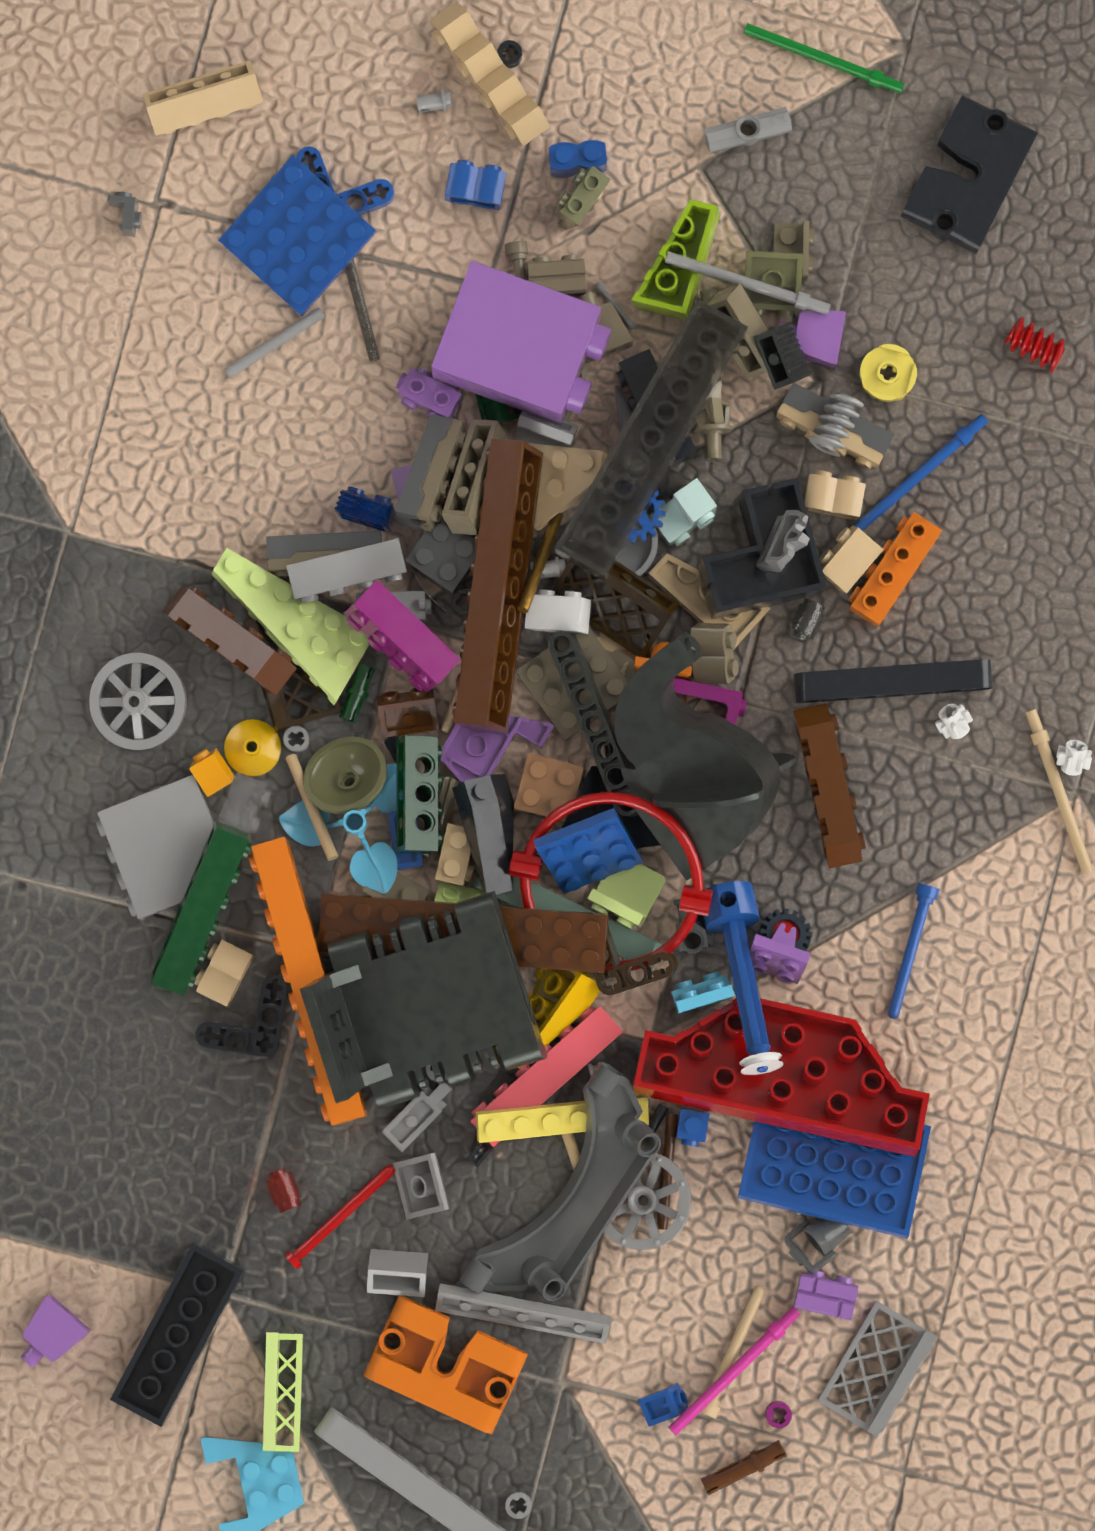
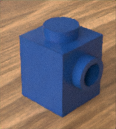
(692, 1127)

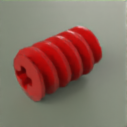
(1035, 344)

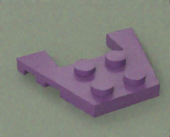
(477, 754)

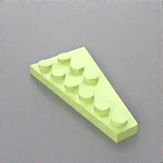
(307, 631)

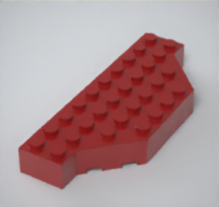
(827, 1086)

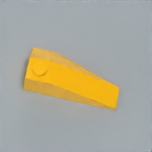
(560, 999)

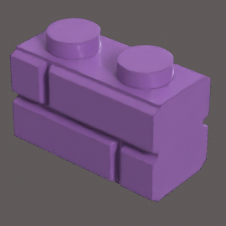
(826, 1295)

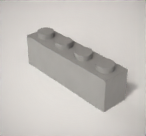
(345, 569)

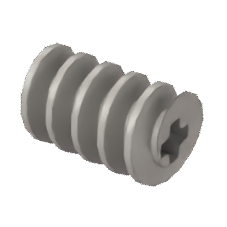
(834, 423)

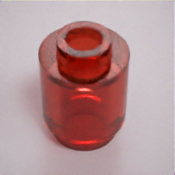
(283, 1190)

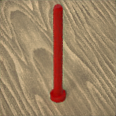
(336, 1219)

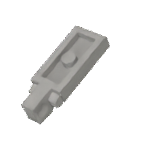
(416, 1116)

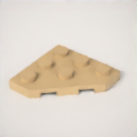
(564, 478)

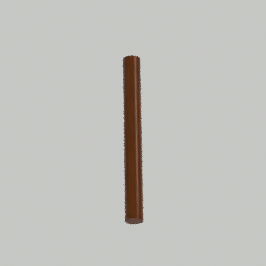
(666, 1178)

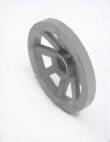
(146, 701)
(680, 1217)

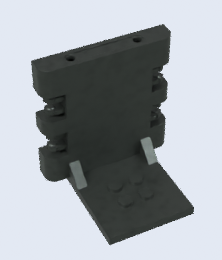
(422, 1005)

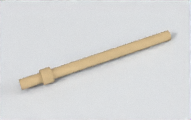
(1040, 738)

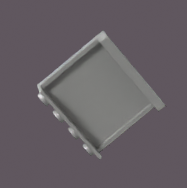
(157, 843)

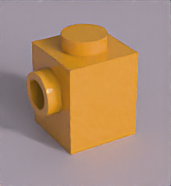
(211, 771)

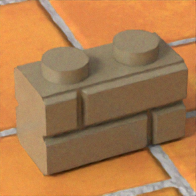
(561, 275)

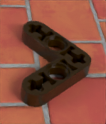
(622, 972)

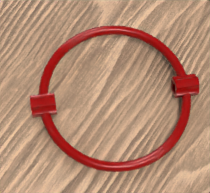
(694, 898)

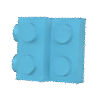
(712, 990)

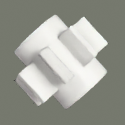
(953, 721)
(1074, 757)

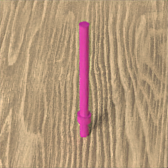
(775, 1331)

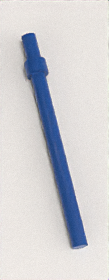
(961, 438)

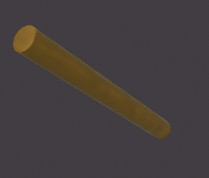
(540, 563)

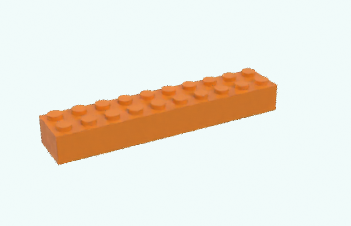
(302, 960)

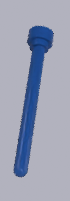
(926, 896)

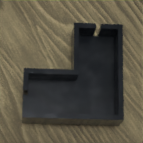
(733, 576)

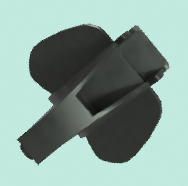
(692, 762)

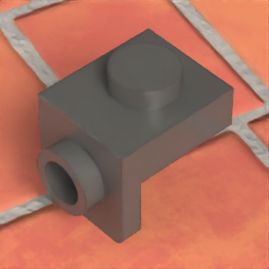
(131, 217)

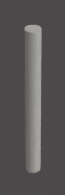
(274, 342)

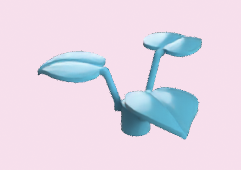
(370, 867)

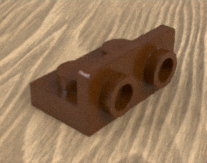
(407, 712)

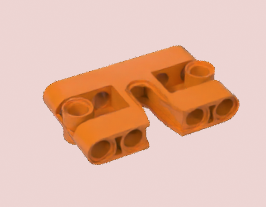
(414, 1369)

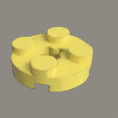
(901, 364)

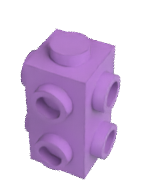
(424, 392)

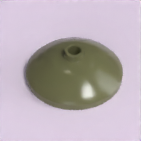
(338, 766)

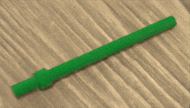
(875, 78)

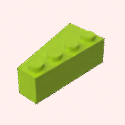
(673, 289)

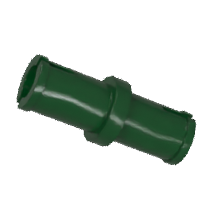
(357, 693)

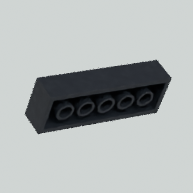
(178, 1334)

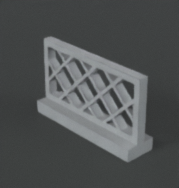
(899, 1383)

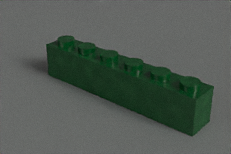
(200, 907)

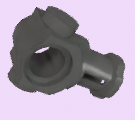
(698, 928)

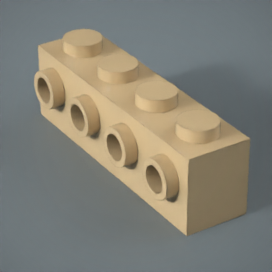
(203, 98)

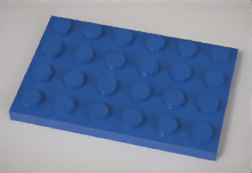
(833, 1178)

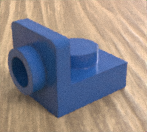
(663, 1404)

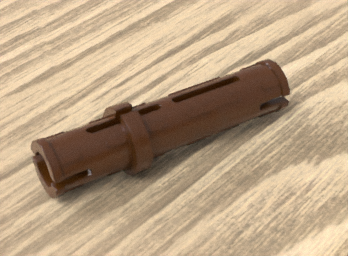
(748, 1465)

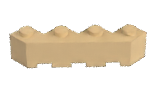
(494, 81)

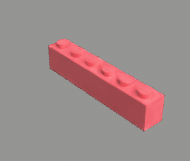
(563, 1061)

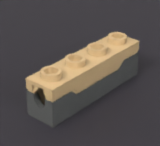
(866, 441)

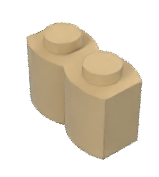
(834, 496)
(224, 972)

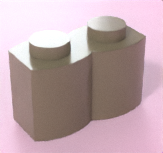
(717, 647)

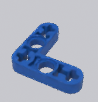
(358, 191)

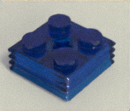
(370, 512)

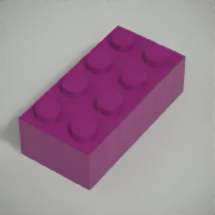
(401, 637)

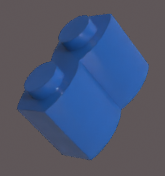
(569, 158)
(475, 185)

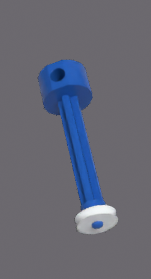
(730, 913)

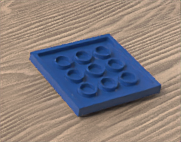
(297, 235)

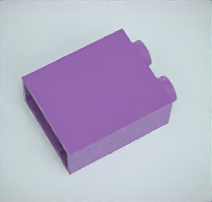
(520, 343)

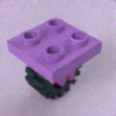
(782, 946)

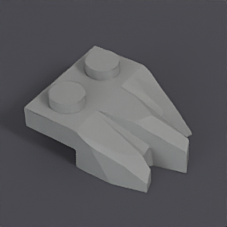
(783, 541)

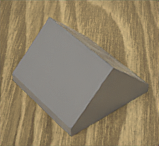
(421, 1186)

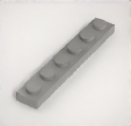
(523, 1313)

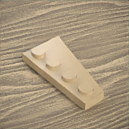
(685, 586)

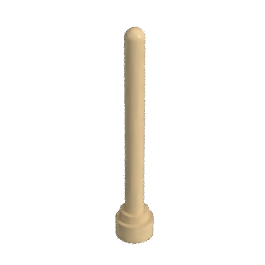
(735, 1345)

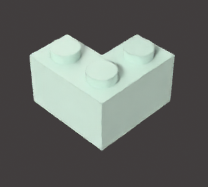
(686, 511)

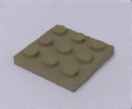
(547, 687)

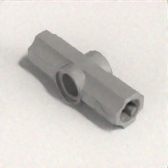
(765, 124)

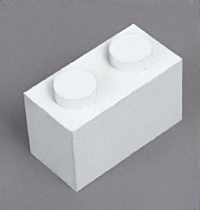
(559, 613)

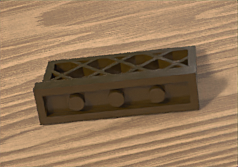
(624, 584)
(277, 704)

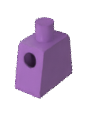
(820, 336)
(52, 1332)

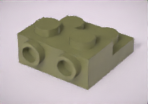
(577, 203)
(776, 269)

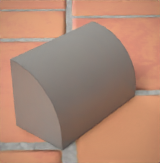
(397, 1273)

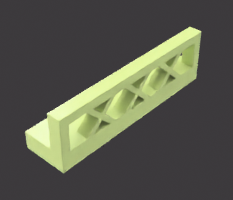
(271, 1392)

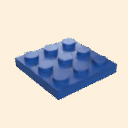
(588, 851)

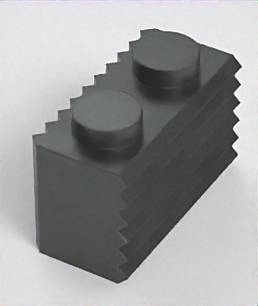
(782, 355)

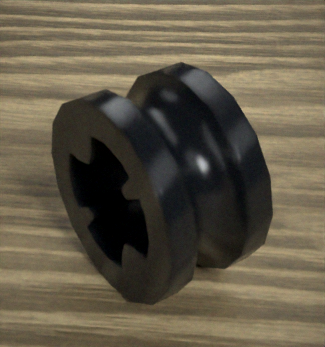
(514, 61)
(479, 1153)

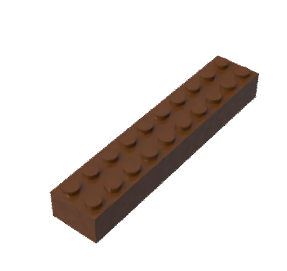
(497, 586)

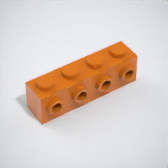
(895, 569)

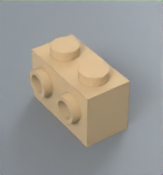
(849, 558)
(455, 858)

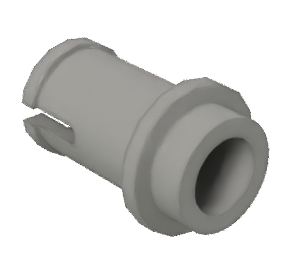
(434, 101)

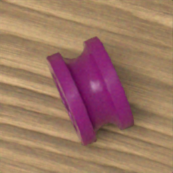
(787, 1415)

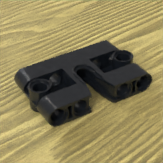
(964, 202)

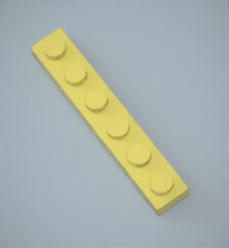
(538, 1120)

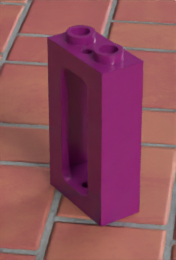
(732, 698)

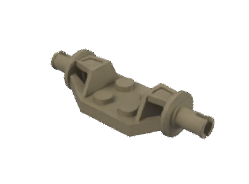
(717, 411)

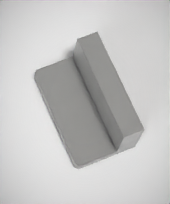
(545, 432)

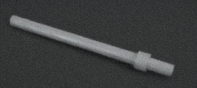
(800, 300)

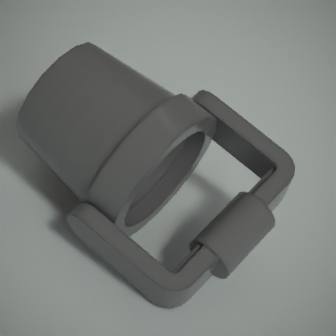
(823, 1235)

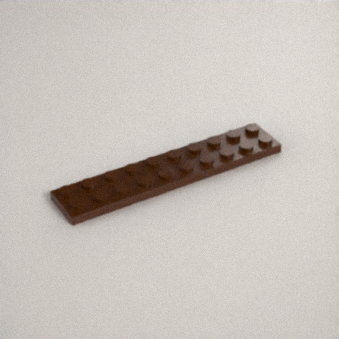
(537, 935)

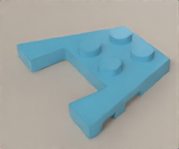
(267, 1481)

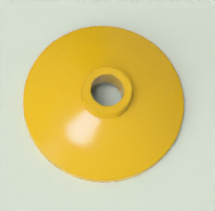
(255, 762)

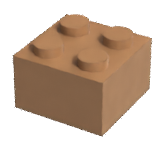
(547, 785)

